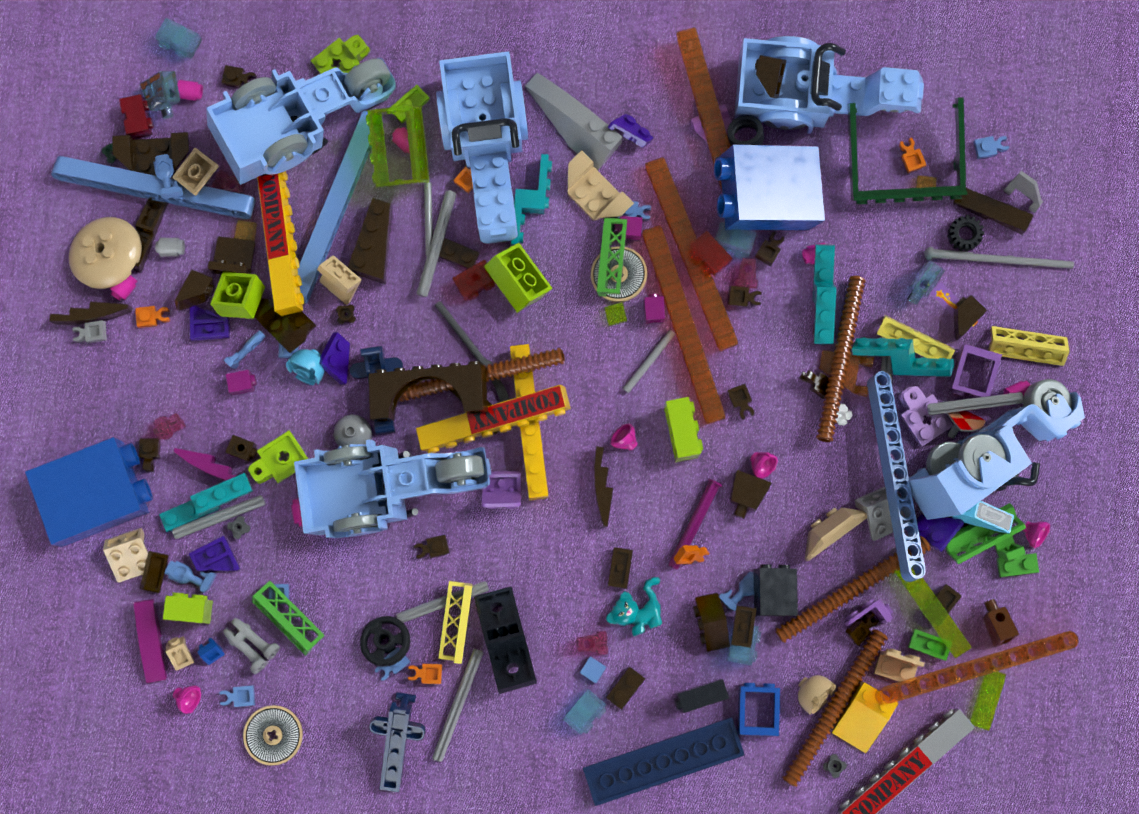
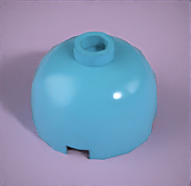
(306, 366)

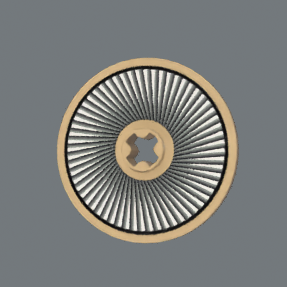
(633, 273)
(258, 741)

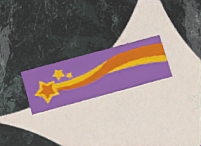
(946, 299)

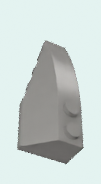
(574, 121)

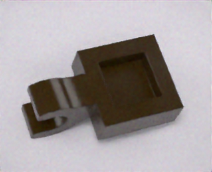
(818, 382)
(149, 450)

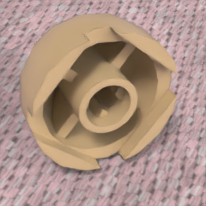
(814, 692)

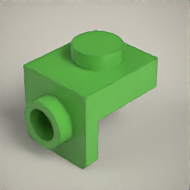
(1009, 549)

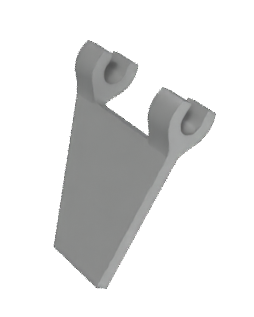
(1028, 187)

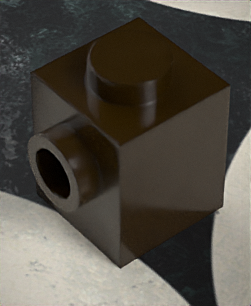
(242, 448)

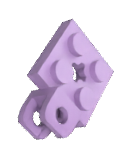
(913, 416)

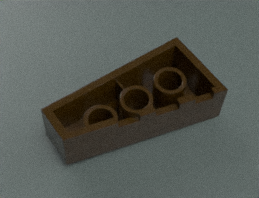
(372, 246)

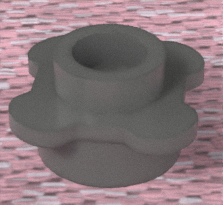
(237, 533)
(835, 772)

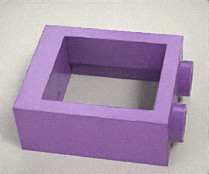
(980, 353)

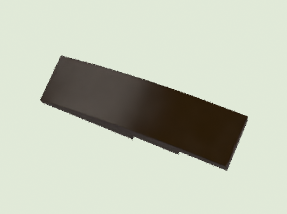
(96, 312)
(603, 493)

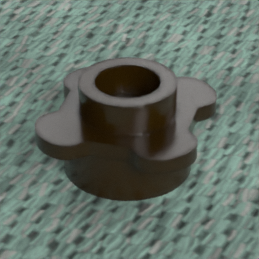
(341, 310)

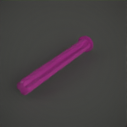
(697, 518)

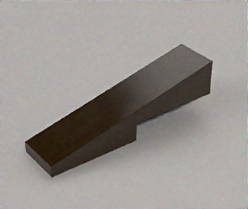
(995, 210)
(147, 228)

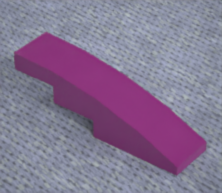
(206, 463)
(150, 640)

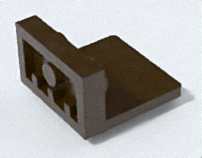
(232, 256)

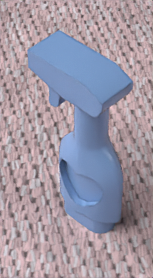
(164, 171)
(255, 340)
(183, 574)
(746, 588)

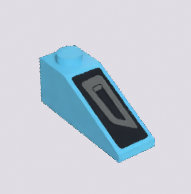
(988, 517)

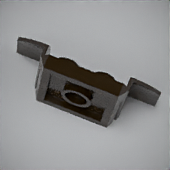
(141, 153)
(288, 329)

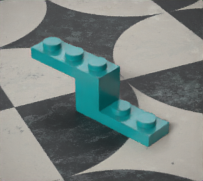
(532, 200)
(824, 294)
(903, 357)
(206, 502)

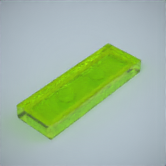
(987, 700)

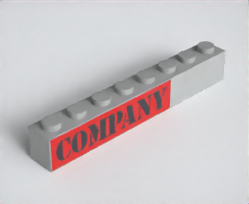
(909, 765)

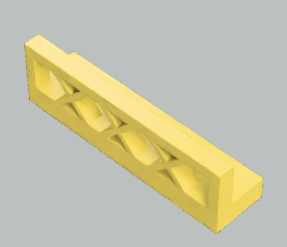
(923, 344)
(1029, 348)
(459, 646)

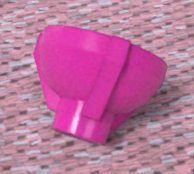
(624, 437)
(763, 464)
(1036, 533)
(187, 698)

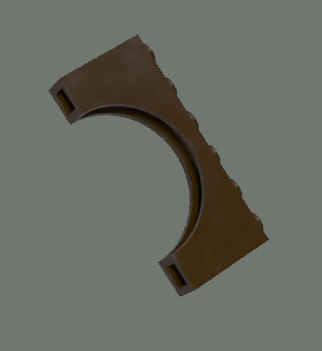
(388, 387)

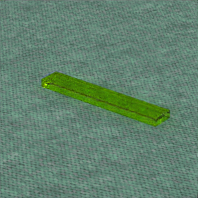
(936, 615)

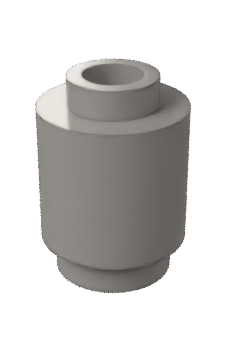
(170, 247)

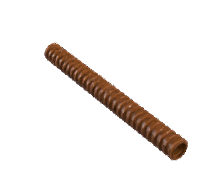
(842, 351)
(493, 371)
(843, 595)
(835, 707)

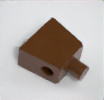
(1002, 630)

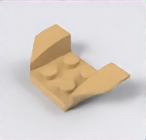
(593, 191)

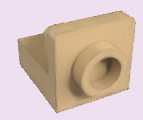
(179, 653)

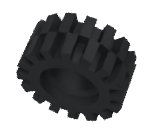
(965, 222)

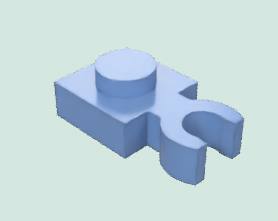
(988, 147)
(635, 211)
(396, 667)
(241, 696)

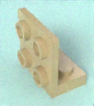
(339, 279)
(126, 554)
(895, 666)

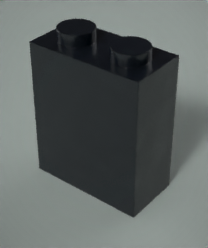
(775, 590)
(701, 696)

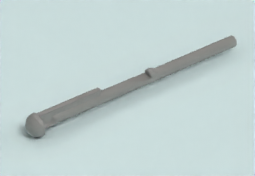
(970, 256)

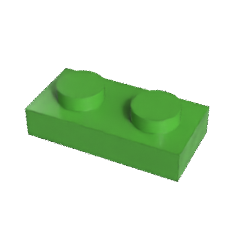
(1024, 565)
(928, 645)

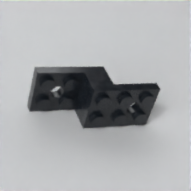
(505, 640)

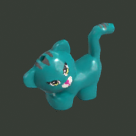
(627, 612)

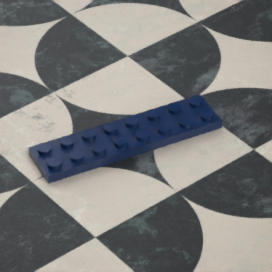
(663, 761)

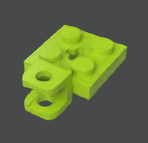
(346, 51)
(270, 462)

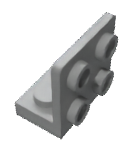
(878, 514)

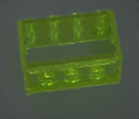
(416, 145)

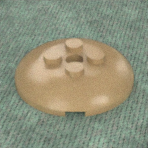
(116, 260)

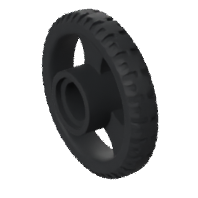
(401, 638)

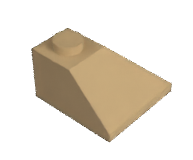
(195, 171)

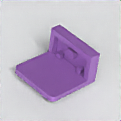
(503, 490)
(881, 611)

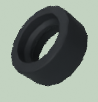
(745, 122)

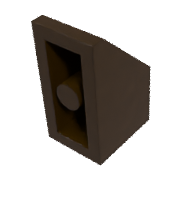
(770, 73)
(194, 290)
(966, 315)

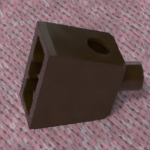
(747, 492)

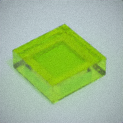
(615, 314)

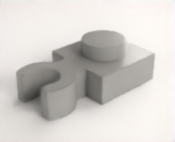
(92, 333)

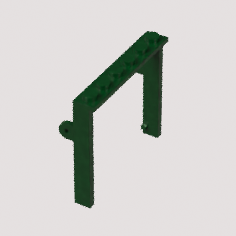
(916, 194)

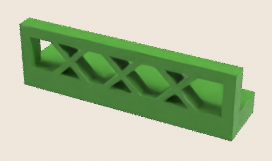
(605, 258)
(971, 535)
(282, 623)

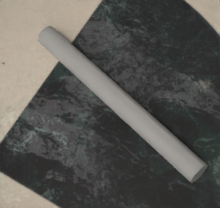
(428, 216)
(648, 362)

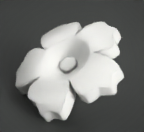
(843, 415)

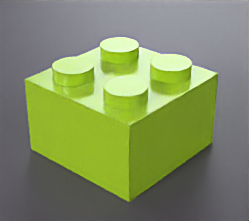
(238, 295)
(185, 609)

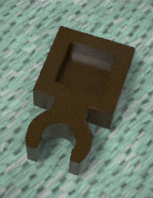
(235, 76)
(769, 249)
(740, 296)
(740, 398)
(435, 546)
(860, 628)

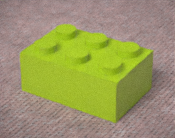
(518, 277)
(683, 429)

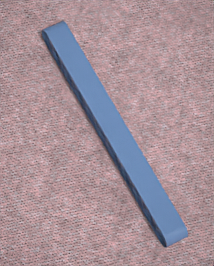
(149, 186)
(334, 207)
(892, 484)

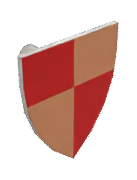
(964, 421)

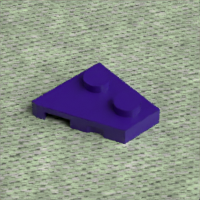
(632, 130)
(207, 325)
(336, 358)
(938, 531)
(215, 557)

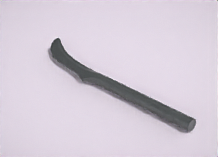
(501, 390)

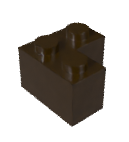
(711, 622)

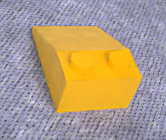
(863, 718)

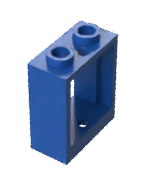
(751, 730)

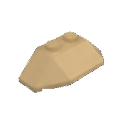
(831, 529)

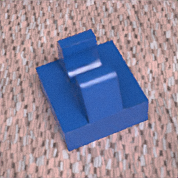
(210, 652)

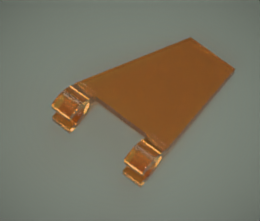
(852, 370)

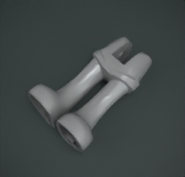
(257, 660)

